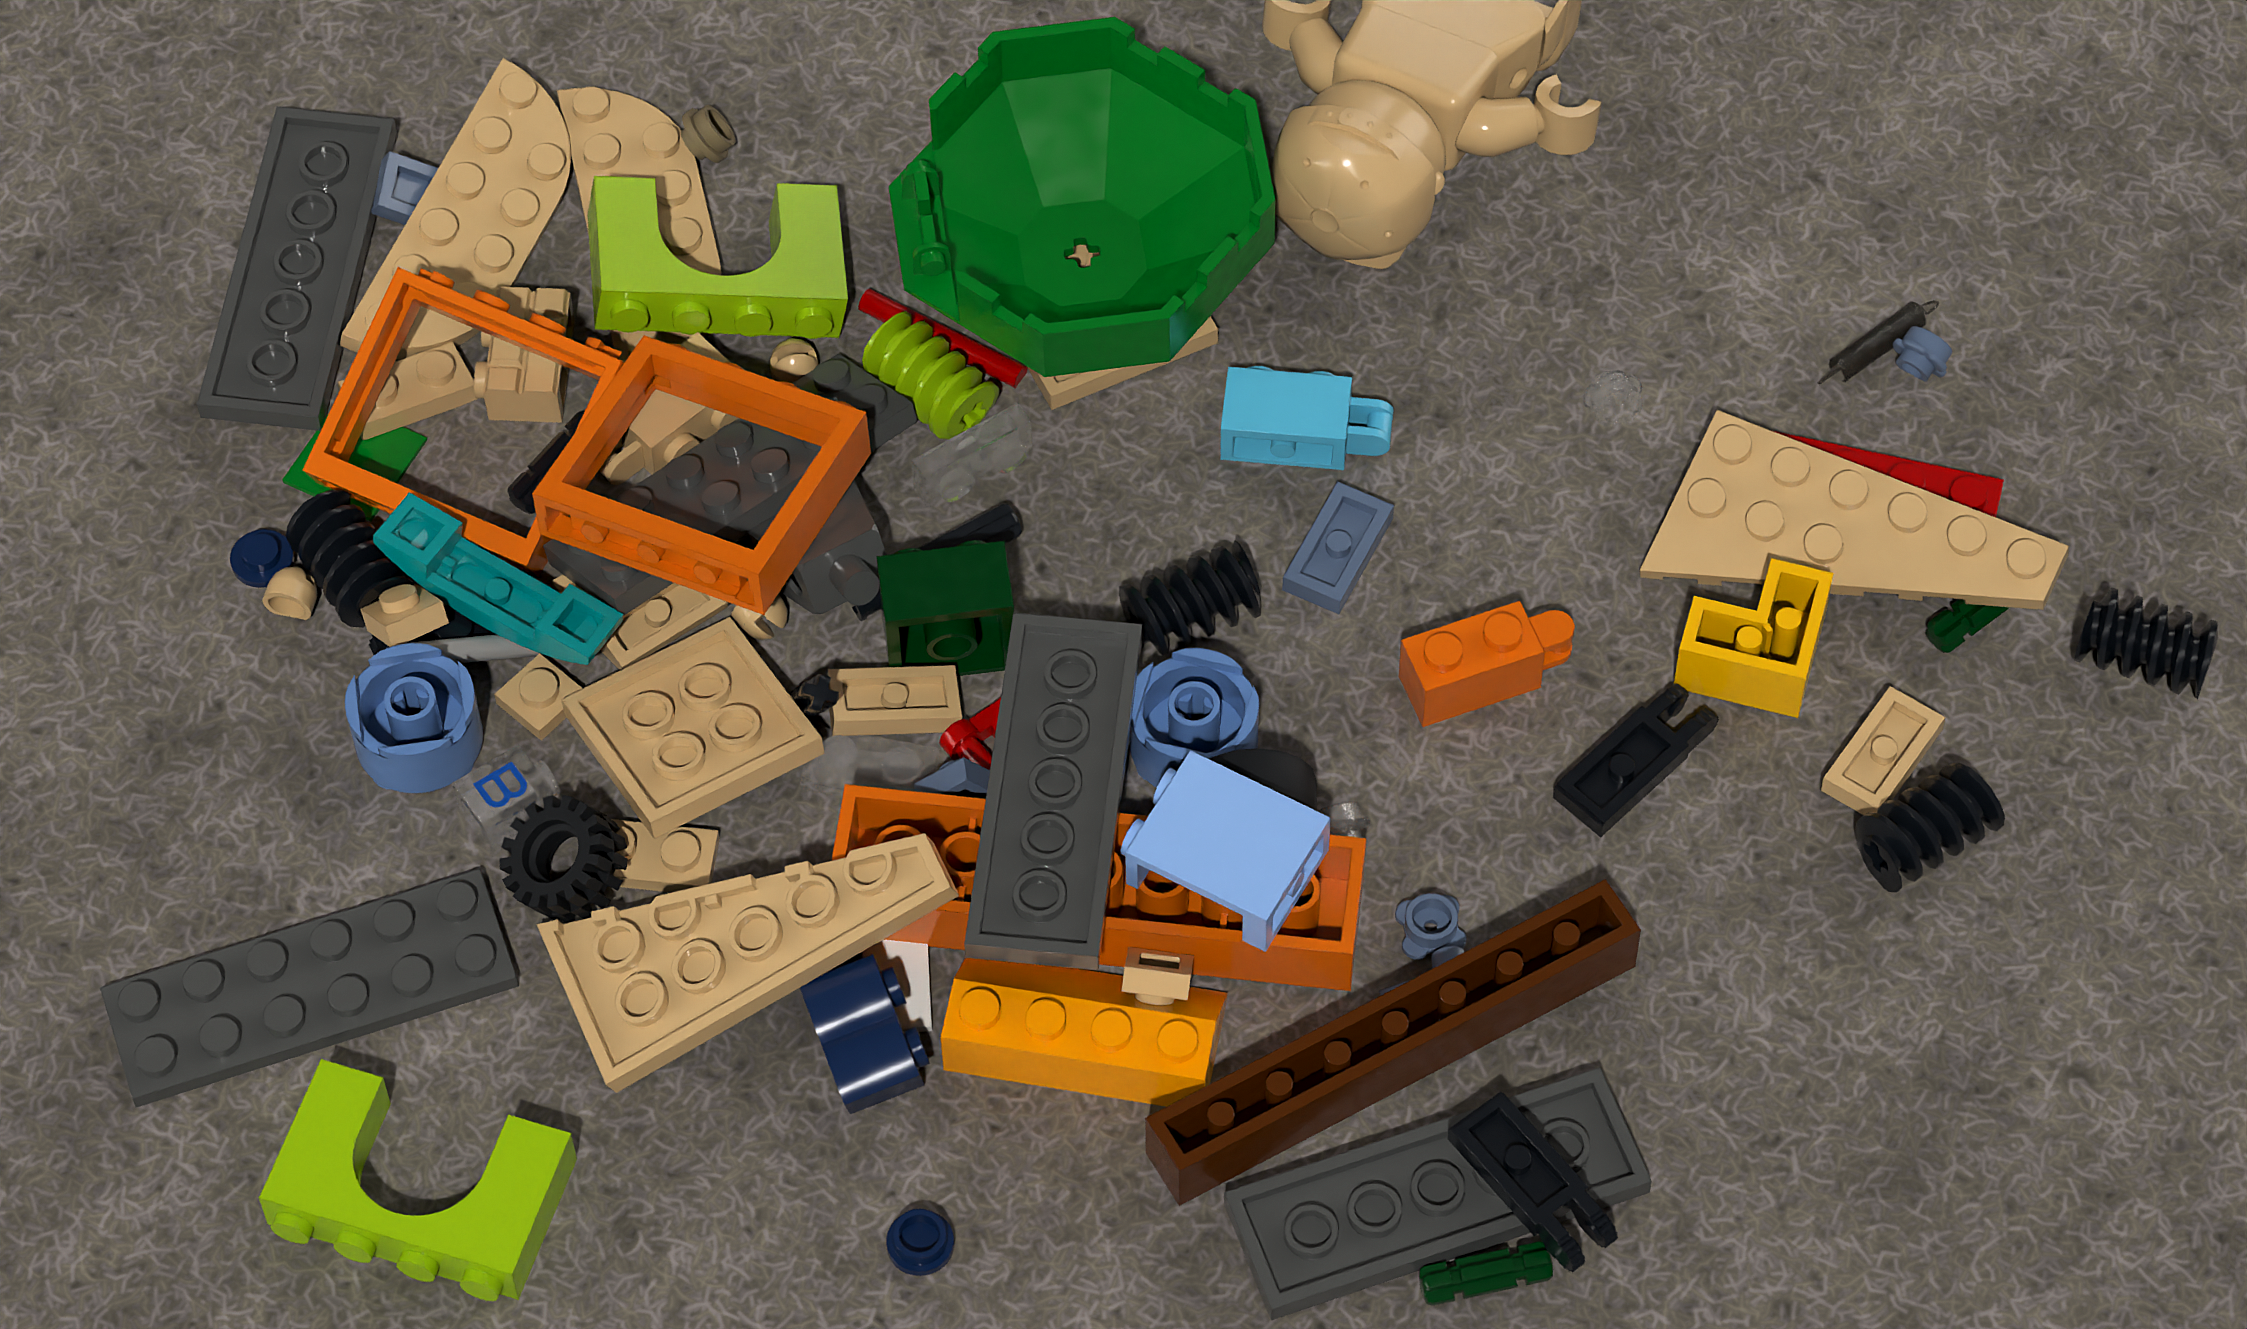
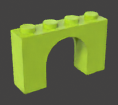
(649, 289)
(480, 1241)

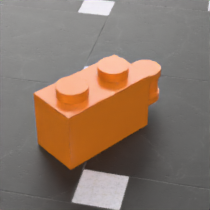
(1482, 660)

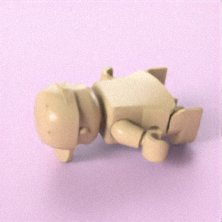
(1406, 104)

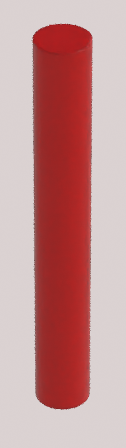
(976, 354)

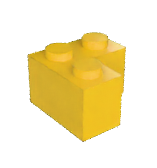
(1759, 654)

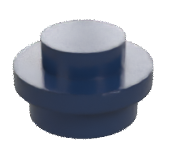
(260, 556)
(920, 1242)

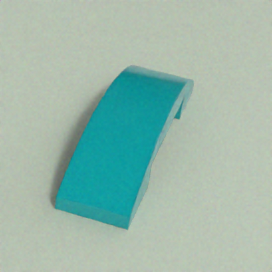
(491, 591)

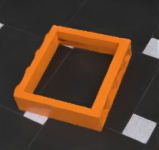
(373, 363)
(675, 549)

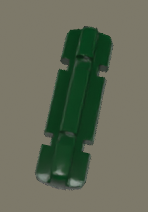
(1949, 627)
(1485, 1273)

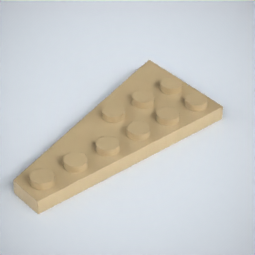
(1780, 499)
(714, 954)

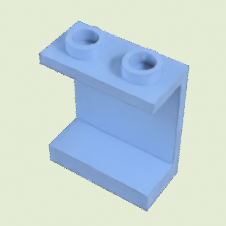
(1229, 844)

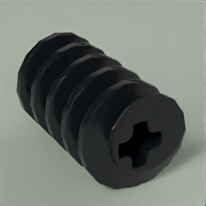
(341, 554)
(1192, 597)
(2148, 642)
(1924, 822)

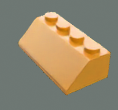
(1078, 1032)

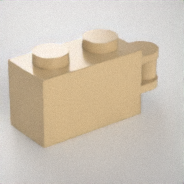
(665, 427)

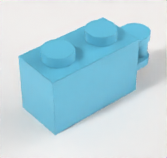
(1299, 419)

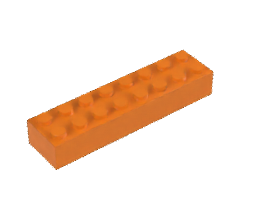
(1309, 950)

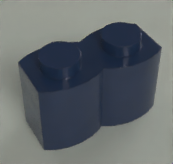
(863, 1033)

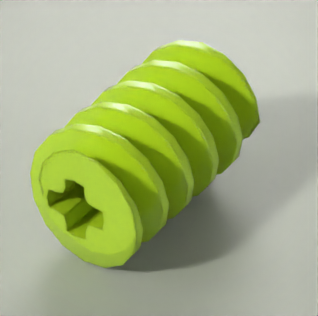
(929, 376)

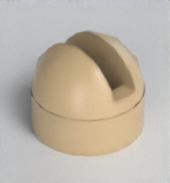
(792, 360)
(291, 593)
(755, 626)

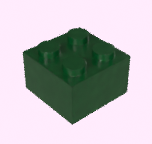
(947, 607)

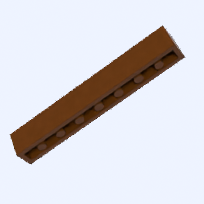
(1391, 1042)

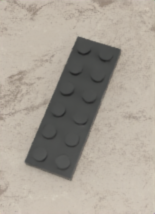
(296, 270)
(732, 481)
(1054, 792)
(308, 987)
(1417, 1199)

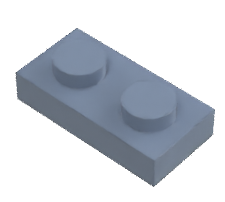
(1338, 547)

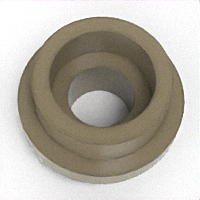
(707, 133)

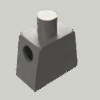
(839, 561)

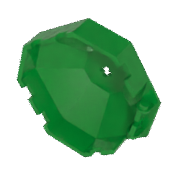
(1093, 145)

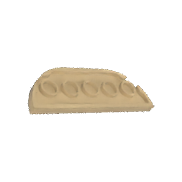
(632, 138)
(480, 207)

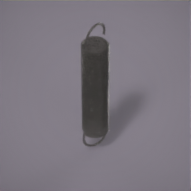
(1878, 340)

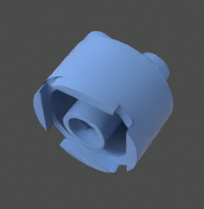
(1194, 705)
(414, 719)

